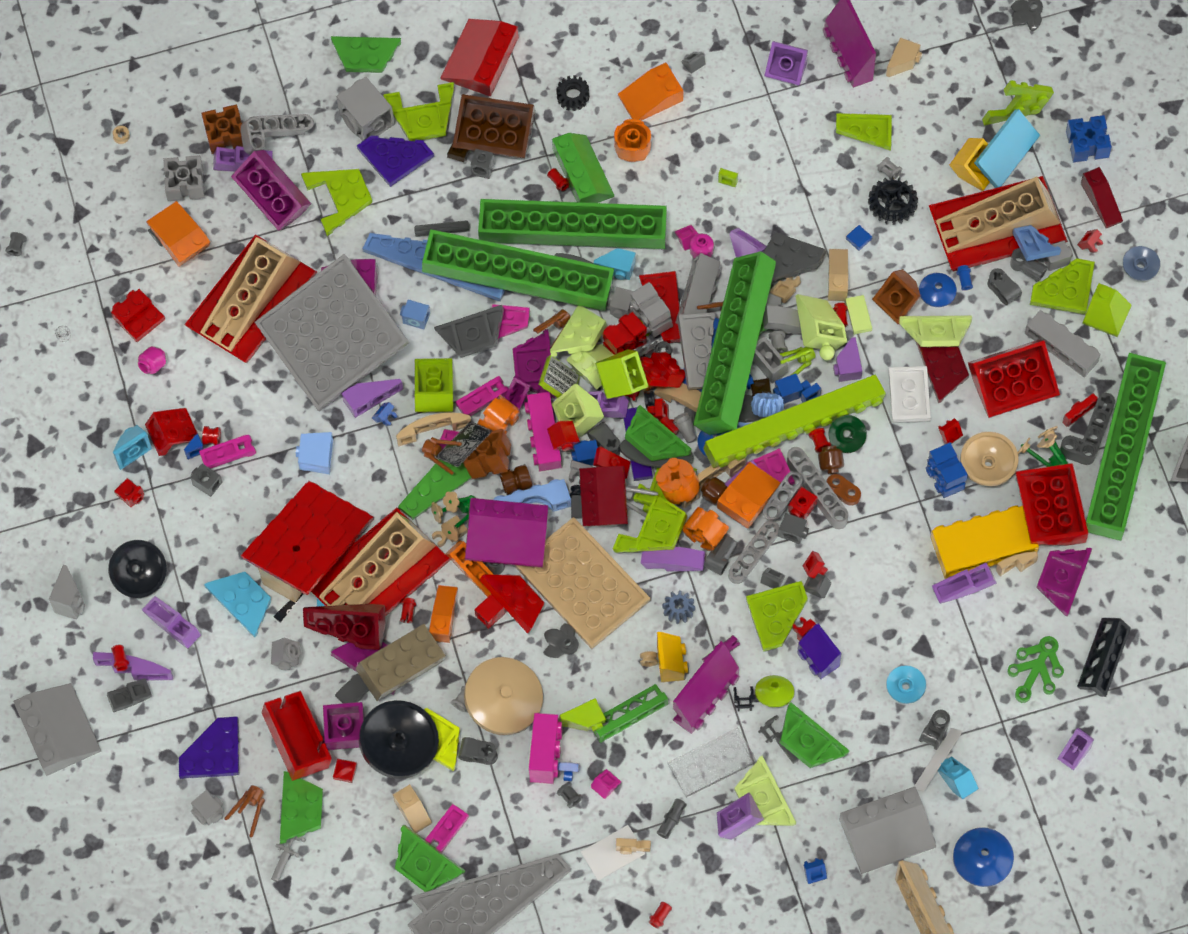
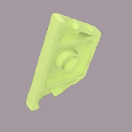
(936, 330)
(580, 332)
(766, 794)

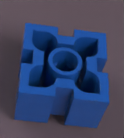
(1088, 138)
(946, 470)

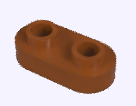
(843, 489)

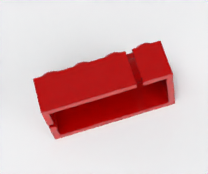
(296, 735)

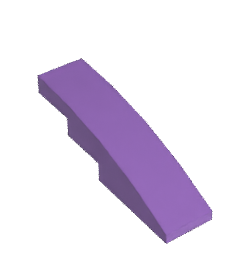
(137, 667)

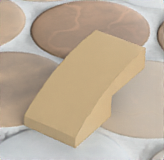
(1020, 561)

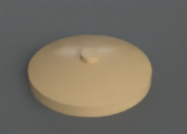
(503, 696)

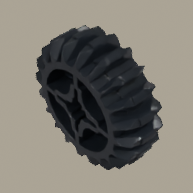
(895, 207)

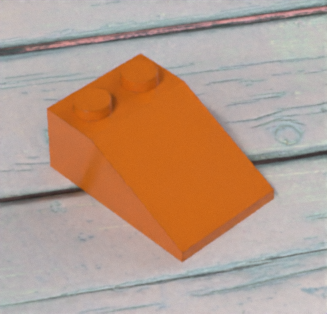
(652, 93)
(178, 233)
(747, 495)

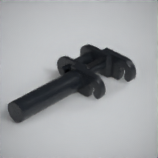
(752, 698)

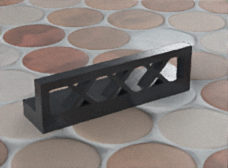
(1108, 656)

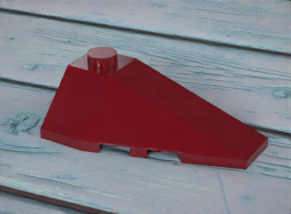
(353, 623)

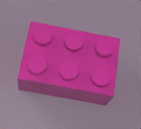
(545, 748)

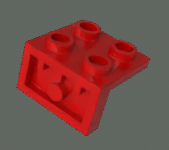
(170, 428)

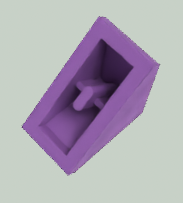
(1076, 749)

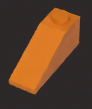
(471, 569)
(443, 613)

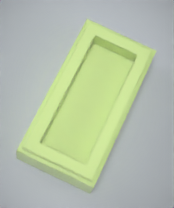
(858, 314)

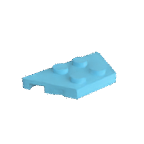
(242, 599)

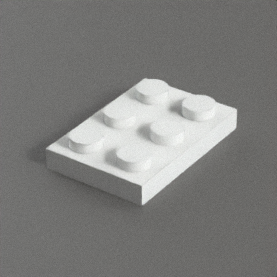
(909, 394)

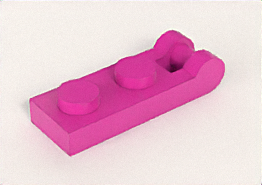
(481, 396)
(227, 451)
(447, 827)

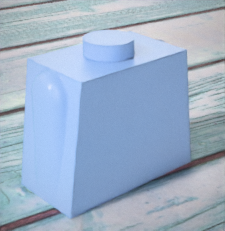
(315, 452)

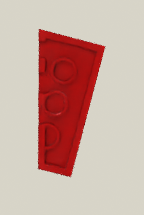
(667, 289)

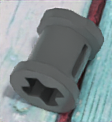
(15, 244)
(569, 794)

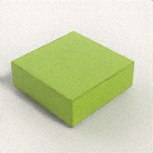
(727, 177)

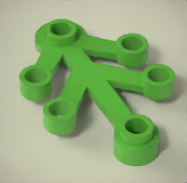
(1037, 665)

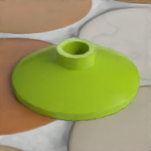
(773, 696)

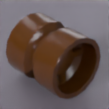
(516, 479)

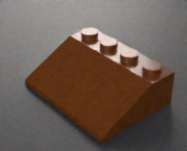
(494, 126)

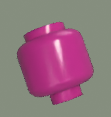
(702, 244)
(151, 360)

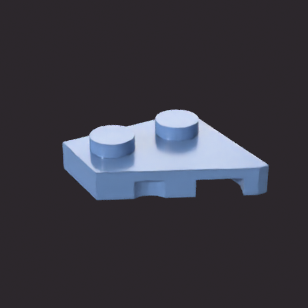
(1034, 244)

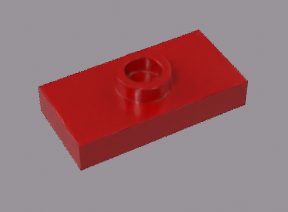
(1080, 409)
(606, 458)

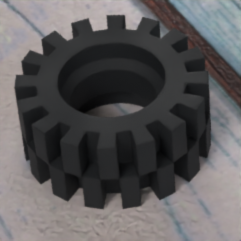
(575, 102)

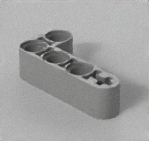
(277, 129)

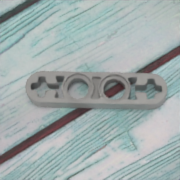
(756, 553)

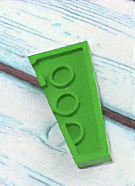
(433, 488)

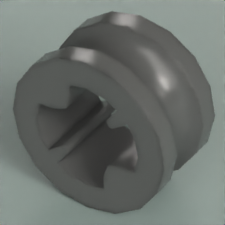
(660, 345)

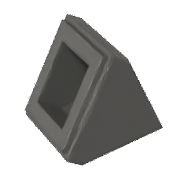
(694, 62)
(772, 578)

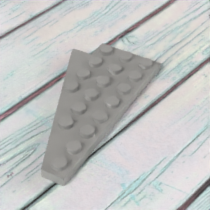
(486, 901)

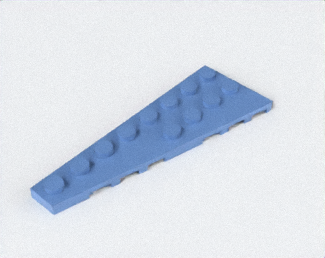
(410, 255)

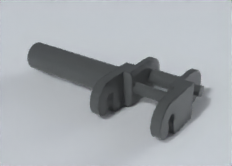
(777, 736)

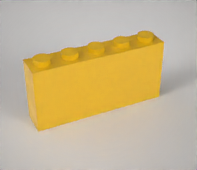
(981, 540)

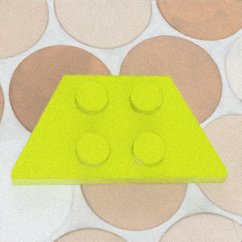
(448, 740)

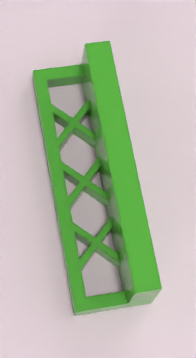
(633, 716)

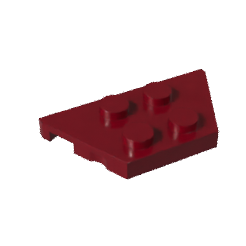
(944, 368)

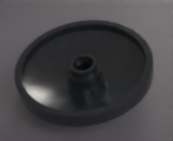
(398, 739)

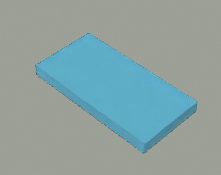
(1007, 148)

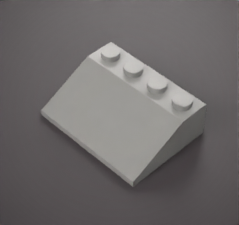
(57, 727)
(887, 830)

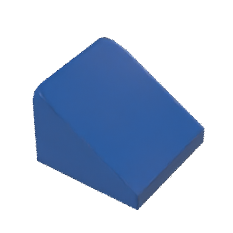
(193, 448)

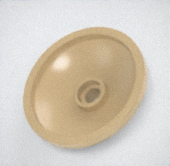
(989, 448)

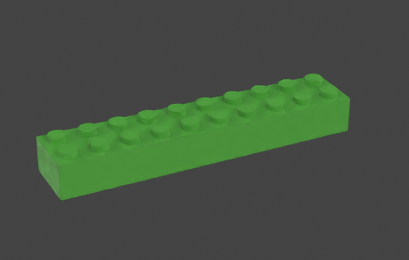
(572, 223)
(517, 270)
(735, 343)
(1125, 446)

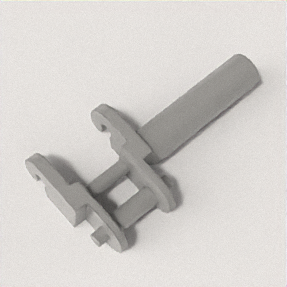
(284, 857)

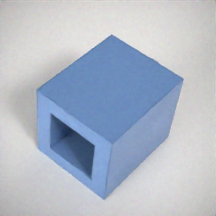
(415, 314)

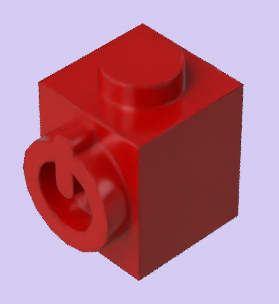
(802, 503)

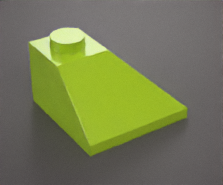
(1107, 310)
(584, 717)

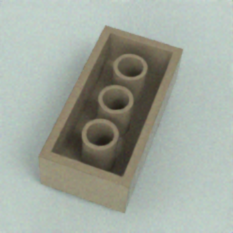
(400, 662)

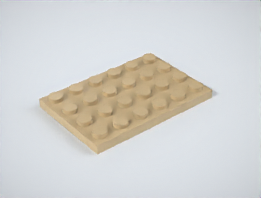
(584, 584)

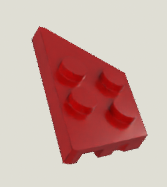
(515, 597)

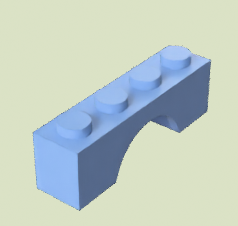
(552, 494)

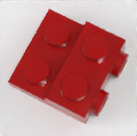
(137, 315)
(662, 370)

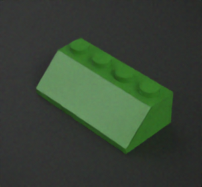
(581, 168)

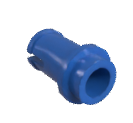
(965, 278)

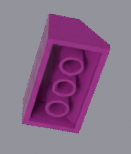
(270, 189)

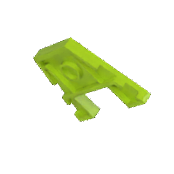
(1027, 99)
(423, 120)
(346, 190)
(659, 528)

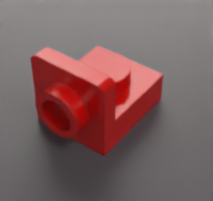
(129, 493)

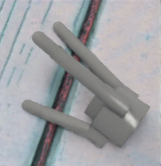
(629, 491)

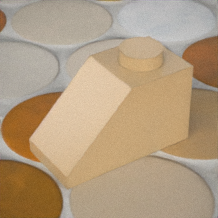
(904, 57)
(412, 808)

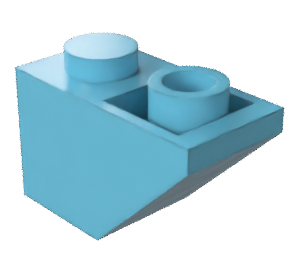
(619, 259)
(958, 777)

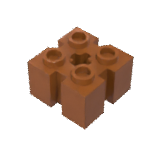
(223, 128)
(489, 456)

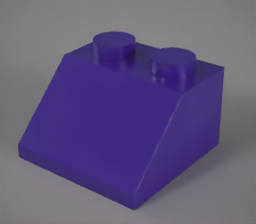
(819, 652)

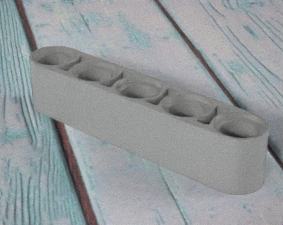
(824, 494)

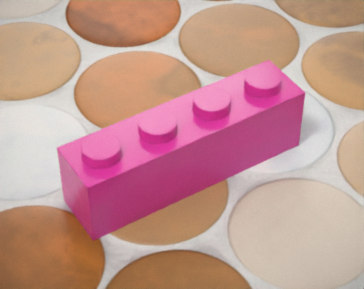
(541, 418)

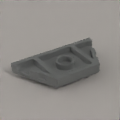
(473, 332)

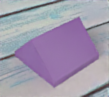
(786, 63)
(738, 817)

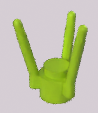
(803, 355)

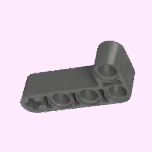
(1094, 428)

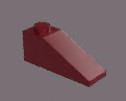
(1101, 197)

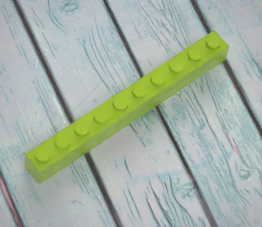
(794, 421)

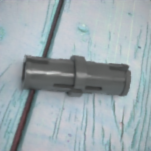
(671, 818)

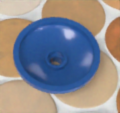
(982, 869)

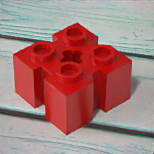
(626, 335)

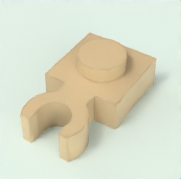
(785, 289)
(462, 530)
(627, 846)

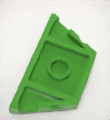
(365, 53)
(654, 438)
(808, 739)
(300, 808)
(423, 862)

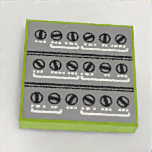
(557, 377)

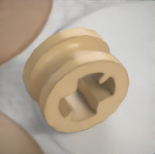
(117, 130)
(648, 658)

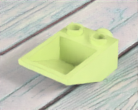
(820, 326)

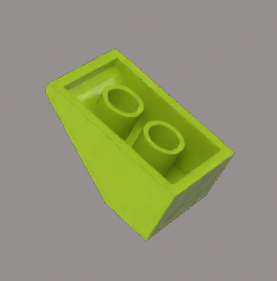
(433, 385)

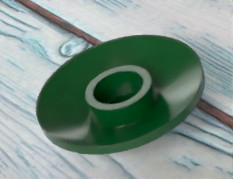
(856, 437)

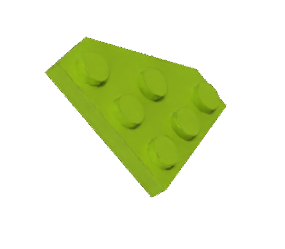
(1066, 288)
(776, 612)

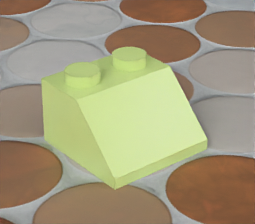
(585, 366)
(578, 407)

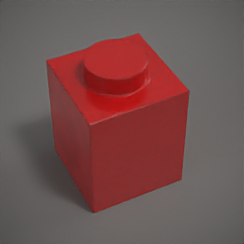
(563, 435)
(489, 611)

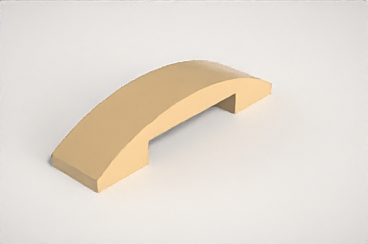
(686, 397)
(431, 422)
(711, 472)

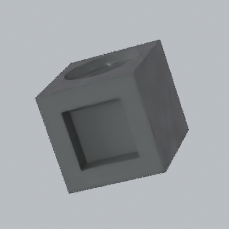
(482, 163)
(209, 486)
(793, 528)

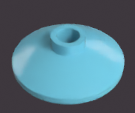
(909, 676)

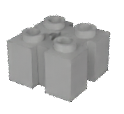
(184, 178)
(651, 309)

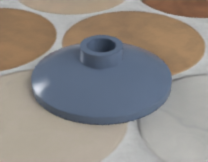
(1141, 256)

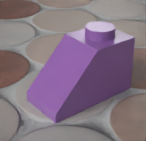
(848, 362)

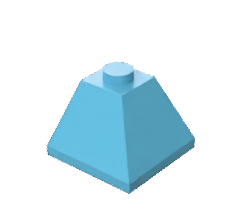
(131, 446)

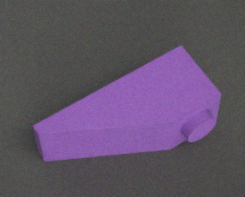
(368, 395)

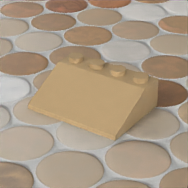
(921, 899)

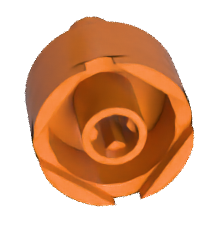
(632, 140)
(499, 414)
(678, 481)
(705, 528)

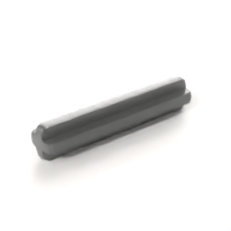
(448, 227)

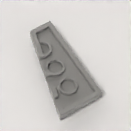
(696, 340)

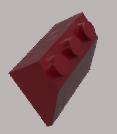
(603, 496)

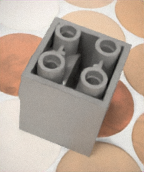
(365, 109)

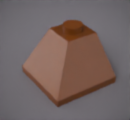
(897, 295)

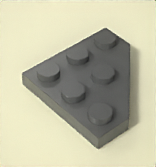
(792, 256)

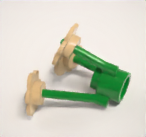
(1048, 441)
(452, 504)

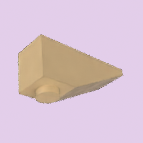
(838, 275)

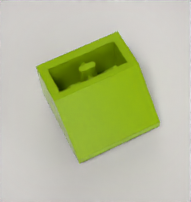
(621, 374)

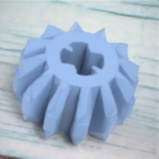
(766, 404)

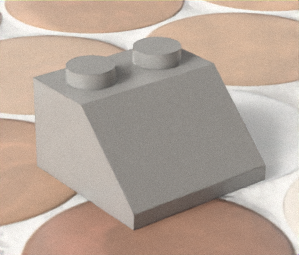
(65, 596)

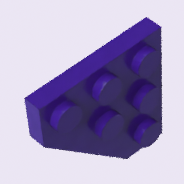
(394, 156)
(213, 752)

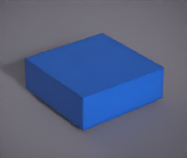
(859, 237)

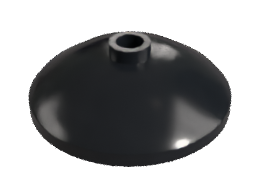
(150, 572)

